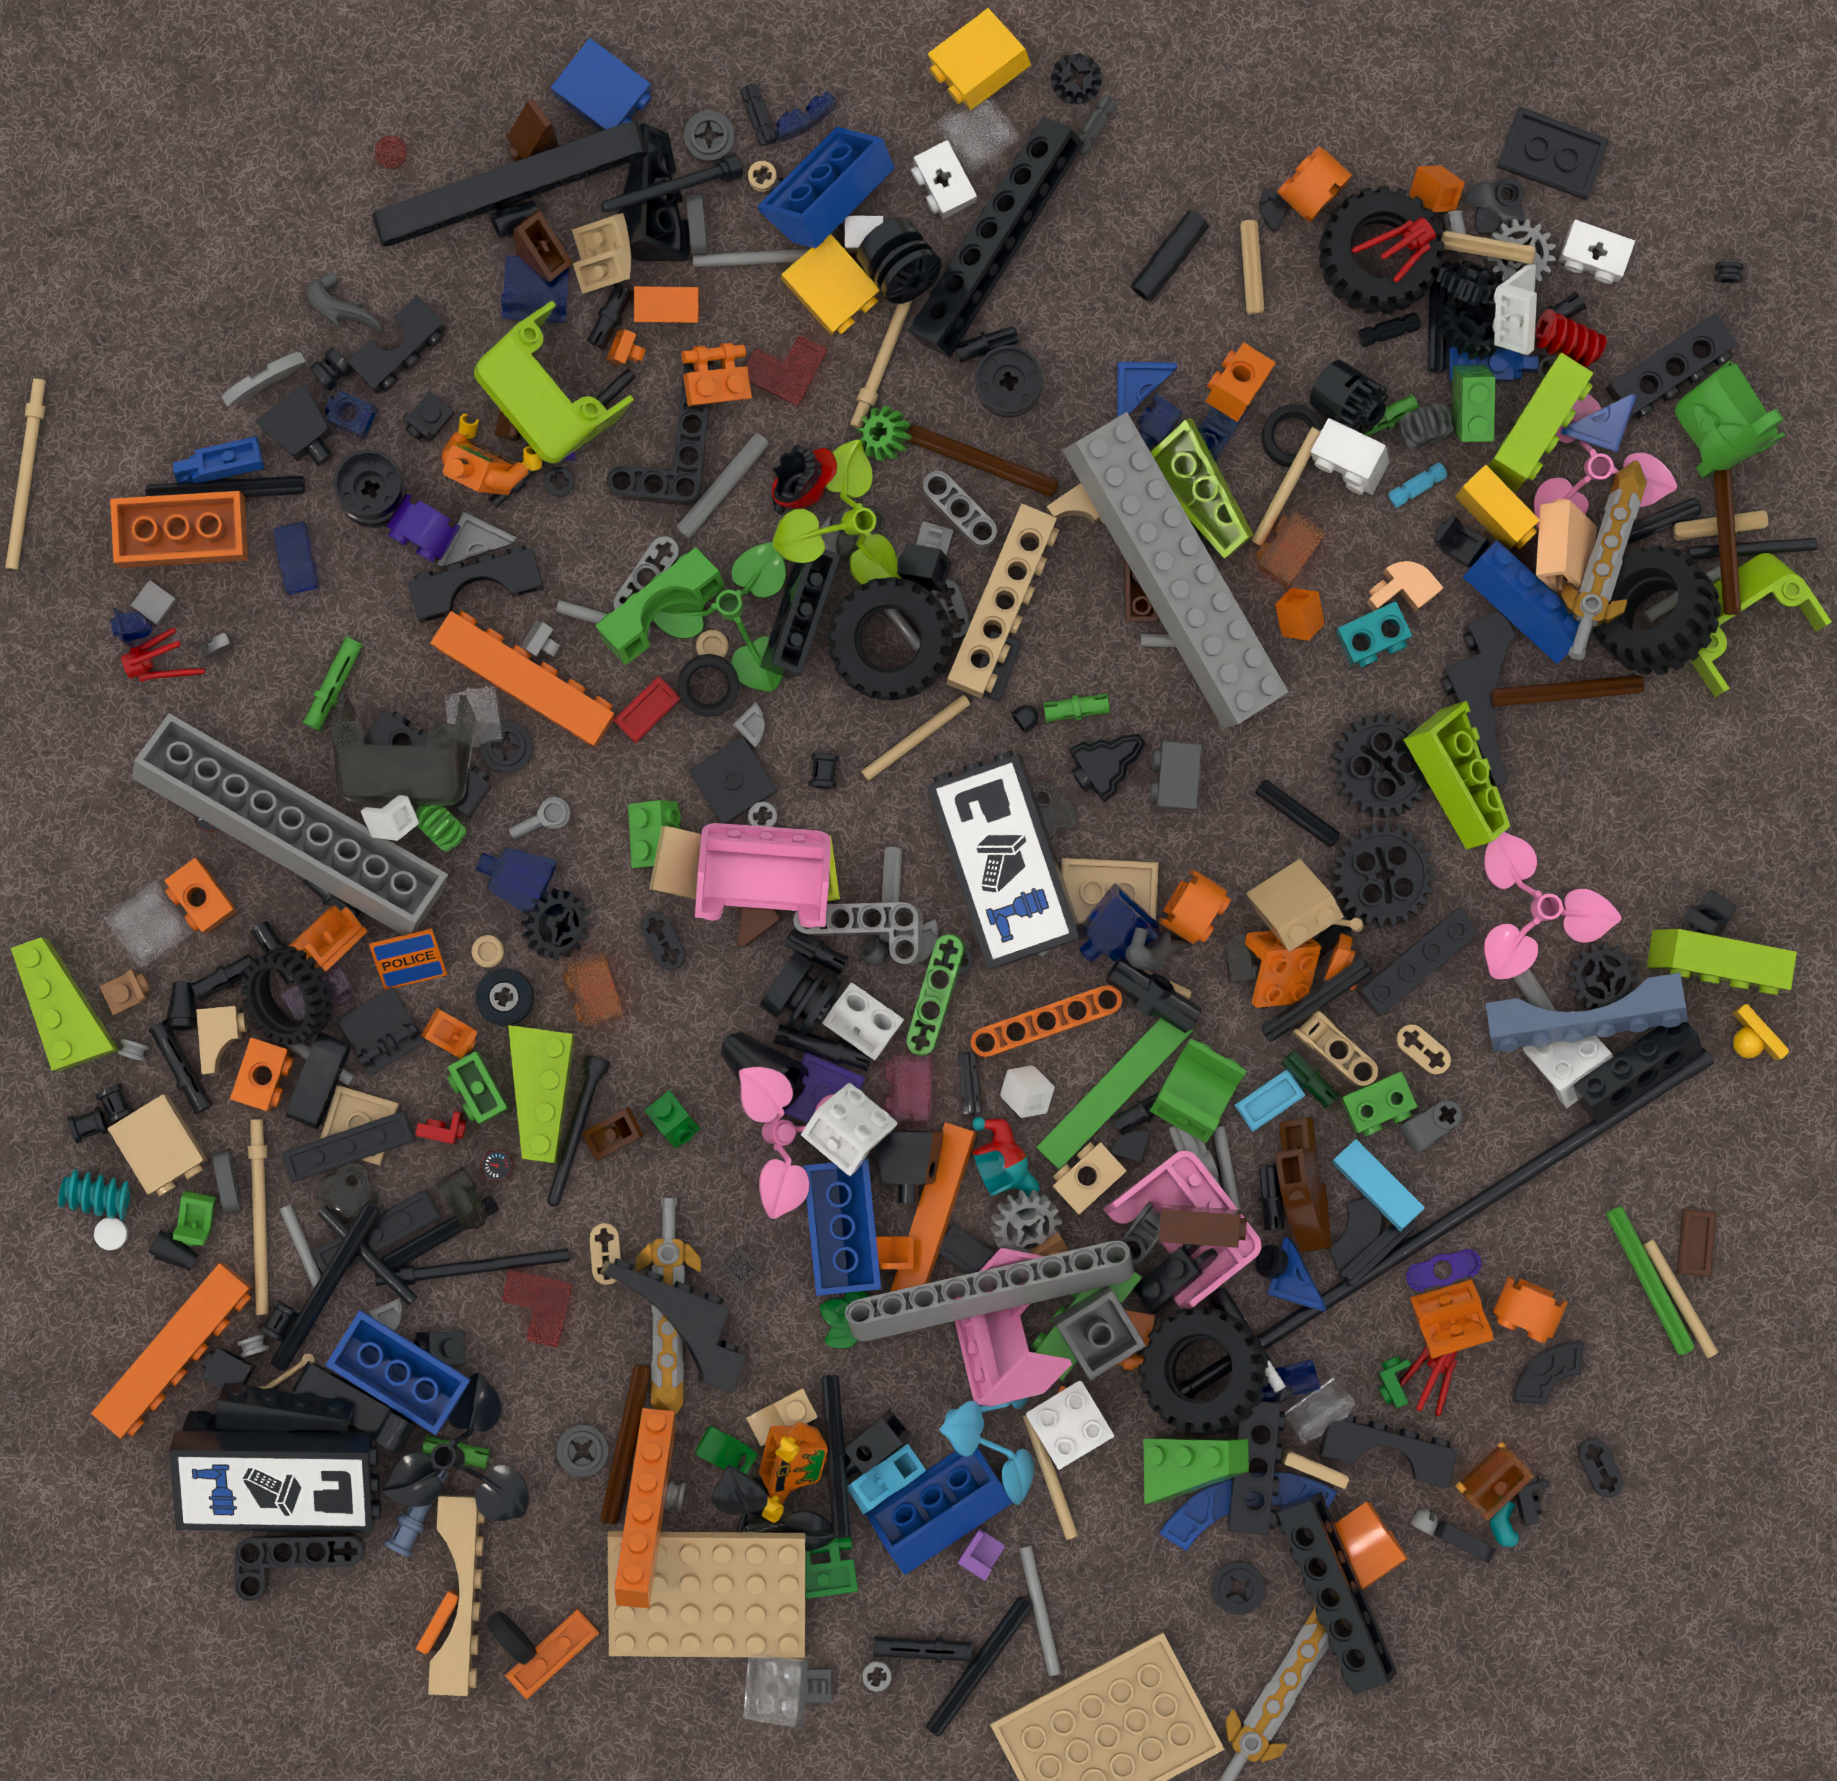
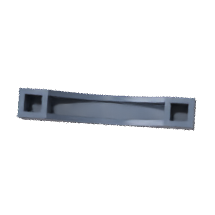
(1653, 1004)

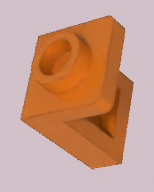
(450, 1034)

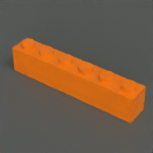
(524, 679)
(172, 1351)
(645, 1508)

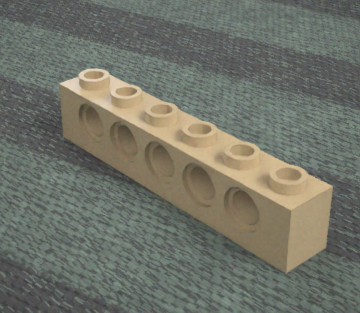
(1027, 523)

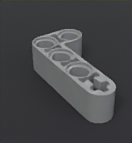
(889, 925)

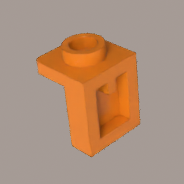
(1341, 957)

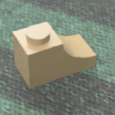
(1074, 503)
(216, 1032)
(783, 1412)

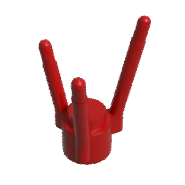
(1415, 236)
(139, 660)
(1439, 1365)

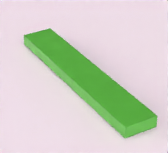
(1111, 1092)

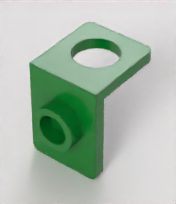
(724, 1450)

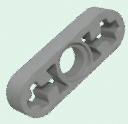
(653, 553)

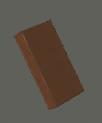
(1696, 1242)

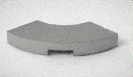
(276, 371)

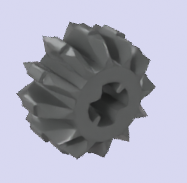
(1426, 426)

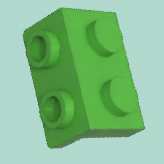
(645, 829)

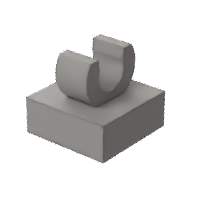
(934, 536)
(538, 640)

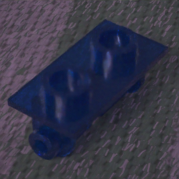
(129, 626)
(1299, 1376)

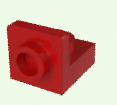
(436, 1129)

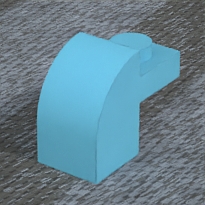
(885, 1478)

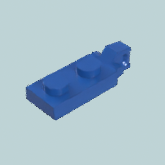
(1504, 364)
(220, 461)

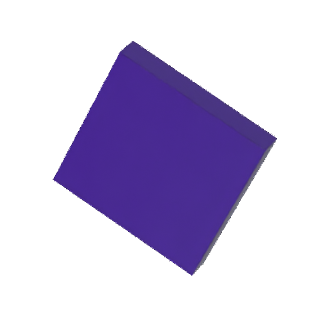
(822, 1081)

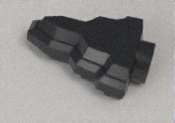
(1104, 763)

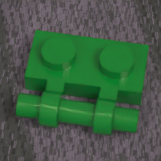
(833, 1576)

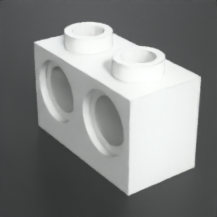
(863, 1021)

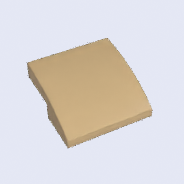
(603, 253)
(676, 862)

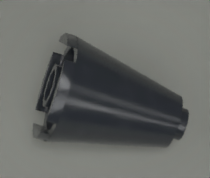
(744, 1051)

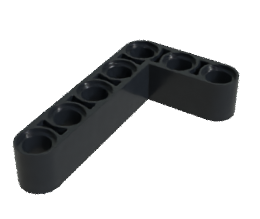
(681, 472)

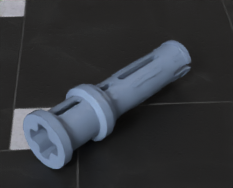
(410, 1526)

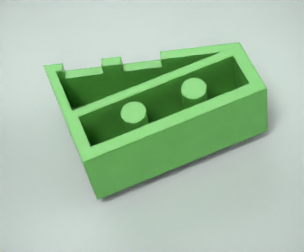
(1190, 1463)

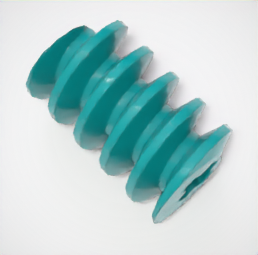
(94, 1195)

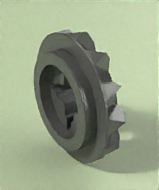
(697, 126)
(584, 1466)

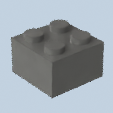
(1177, 777)
(1098, 1332)

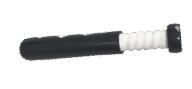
(1223, 1301)

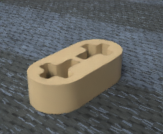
(1418, 1055)
(597, 1251)

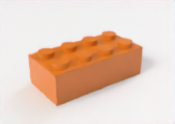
(179, 529)

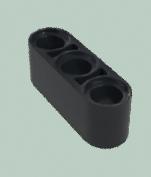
(318, 1080)

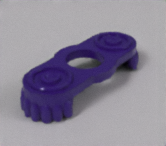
(1463, 1264)

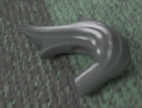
(334, 309)
(1155, 957)

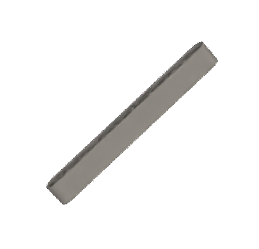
(1001, 1280)

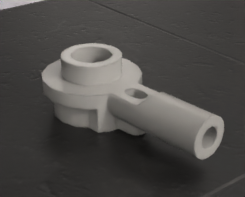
(552, 814)

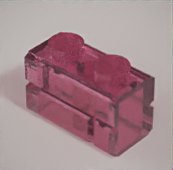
(910, 1088)

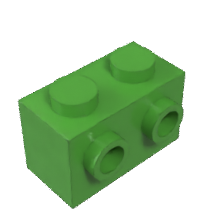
(478, 1088)
(1378, 1103)

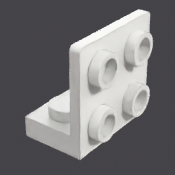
(1516, 311)
(1568, 1063)
(848, 1128)
(1069, 1424)

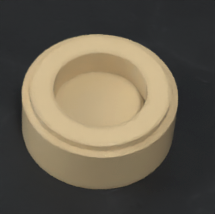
(712, 643)
(488, 951)

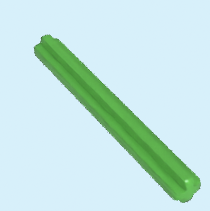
(1650, 1280)

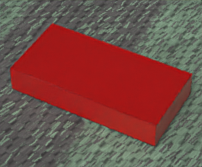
(647, 709)

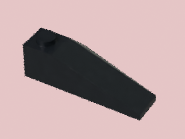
(655, 225)

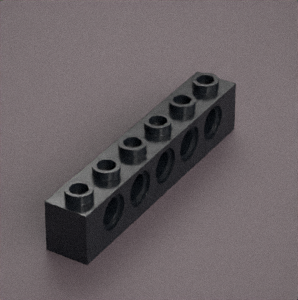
(1327, 1545)

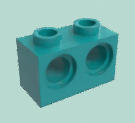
(1370, 628)

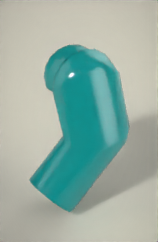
(1502, 1528)

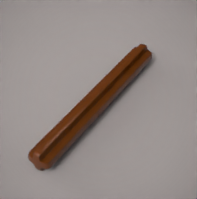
(983, 460)
(1727, 542)
(1567, 690)
(625, 1444)

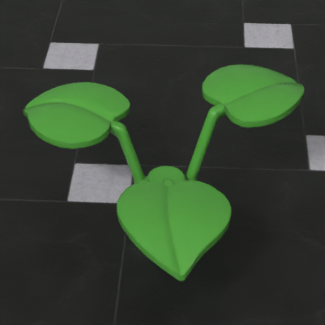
(757, 571)

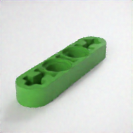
(930, 992)

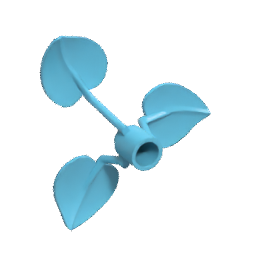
(963, 1430)

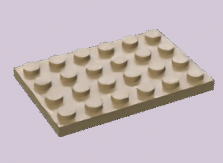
(715, 1597)
(1112, 1723)

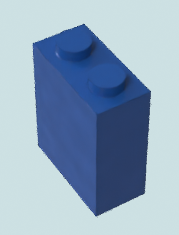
(601, 88)

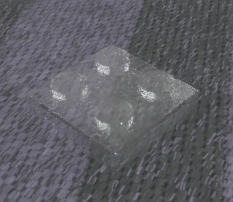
(977, 134)
(149, 925)
(1319, 1410)
(775, 1690)

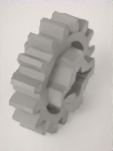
(1532, 235)
(1024, 1212)

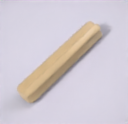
(1488, 247)
(1252, 267)
(1708, 526)

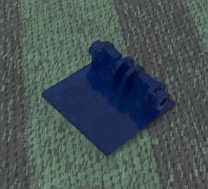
(528, 292)

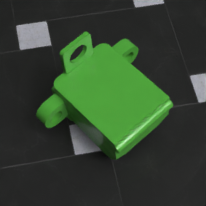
(1727, 420)

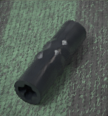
(1169, 256)

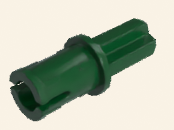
(1310, 1079)

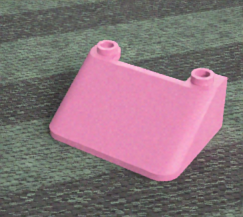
(763, 871)
(1187, 1182)

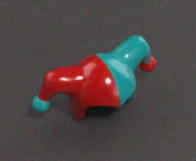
(1002, 1161)

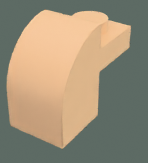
(1410, 580)

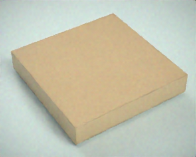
(355, 1108)
(1314, 1468)

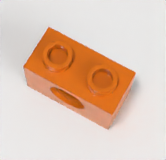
(1239, 382)
(216, 906)
(248, 1089)

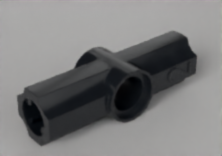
(1153, 995)

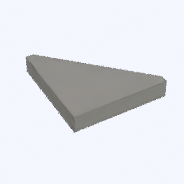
(474, 540)

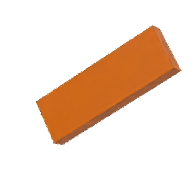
(553, 1653)

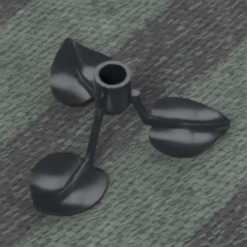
(415, 1475)
(746, 1495)

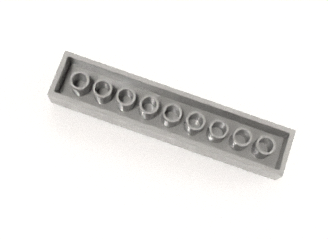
(1175, 571)
(288, 825)

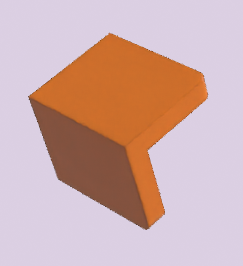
(1437, 188)
(1300, 614)
(895, 1252)

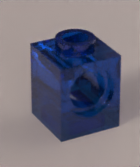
(360, 424)

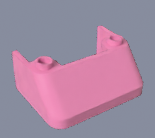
(998, 1353)

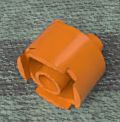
(1314, 184)
(1194, 907)
(1529, 1308)

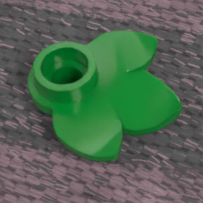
(834, 1314)

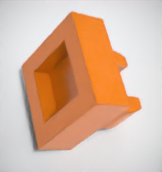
(623, 348)

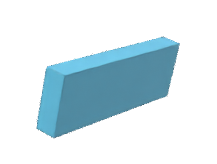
(1378, 1185)

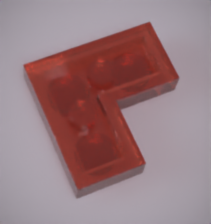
(790, 378)
(549, 1304)

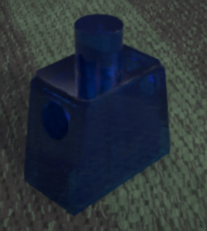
(517, 876)
(1113, 925)

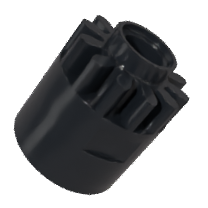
(1349, 397)

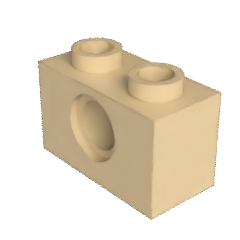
(1106, 1169)

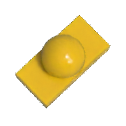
(1756, 1036)

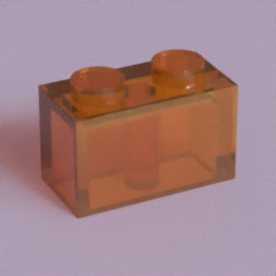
(1290, 548)
(594, 990)
(1494, 1481)

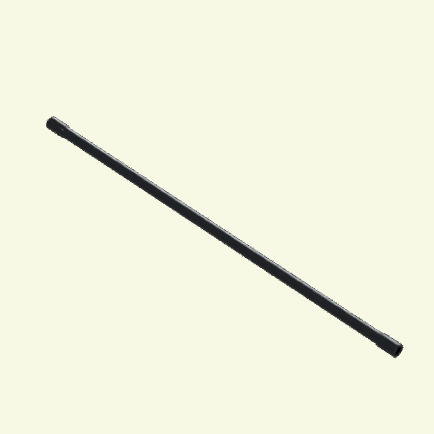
(1452, 1220)

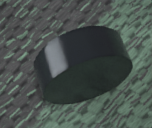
(1271, 1262)

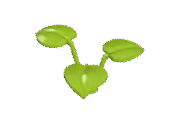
(799, 532)

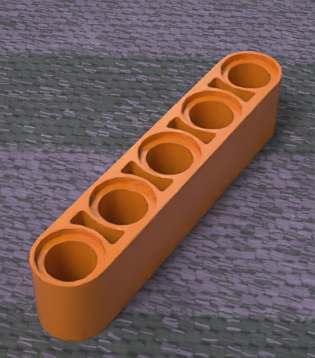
(1060, 1013)

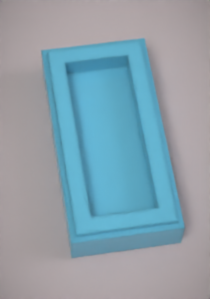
(1269, 1100)

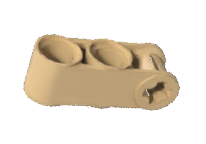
(1326, 1035)

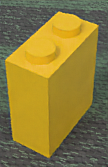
(978, 60)
(831, 285)
(1498, 509)

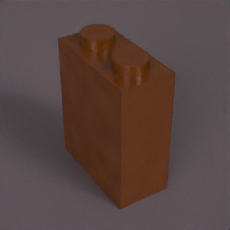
(1201, 1226)

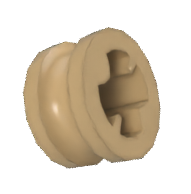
(767, 184)

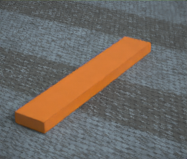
(936, 1206)

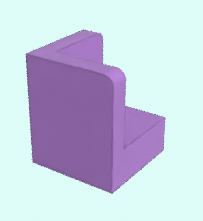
(981, 1554)

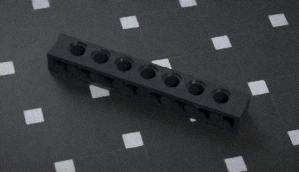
(996, 236)

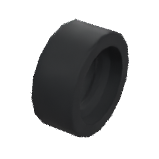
(1284, 412)
(693, 704)

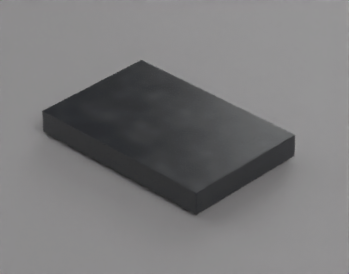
(1552, 153)

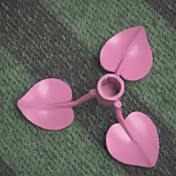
(1600, 466)
(1507, 948)
(762, 1098)

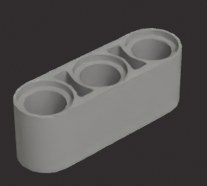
(953, 495)

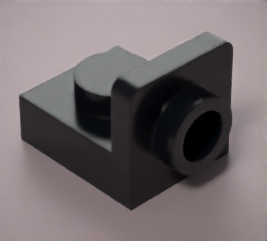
(427, 418)
(1529, 1505)

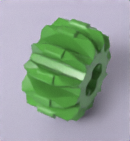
(880, 422)
(440, 826)

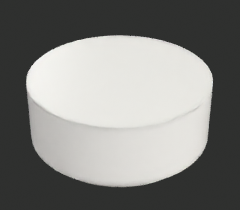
(111, 1234)

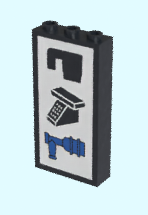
(1004, 860)
(274, 1481)

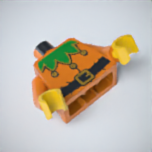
(480, 467)
(790, 1461)

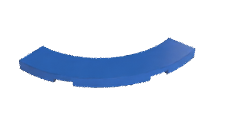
(1214, 1503)

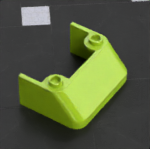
(534, 400)
(1757, 579)

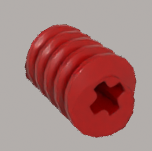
(1569, 338)

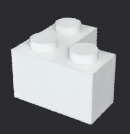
(1351, 454)

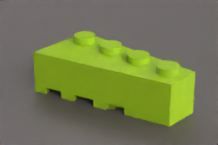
(1539, 422)
(1202, 489)
(1458, 775)
(1722, 959)
(60, 1009)
(541, 1085)

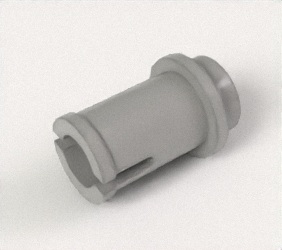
(1454, 223)

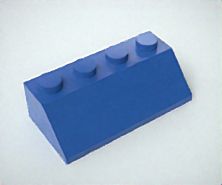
(827, 186)
(1524, 600)
(842, 1229)
(398, 1372)
(938, 1508)

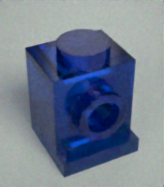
(1159, 421)

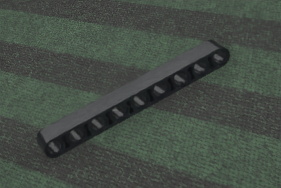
(510, 184)

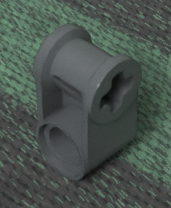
(1426, 1127)
(1144, 1231)

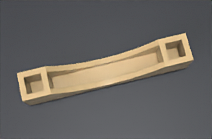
(452, 1666)

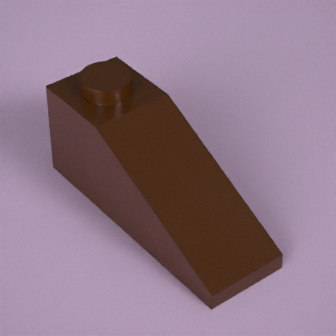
(531, 133)

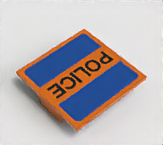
(408, 959)

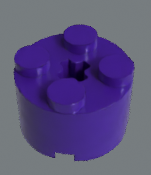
(423, 528)

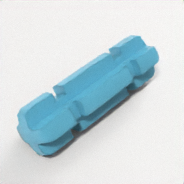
(1417, 484)

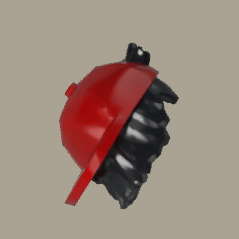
(802, 477)

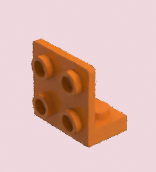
(1283, 974)

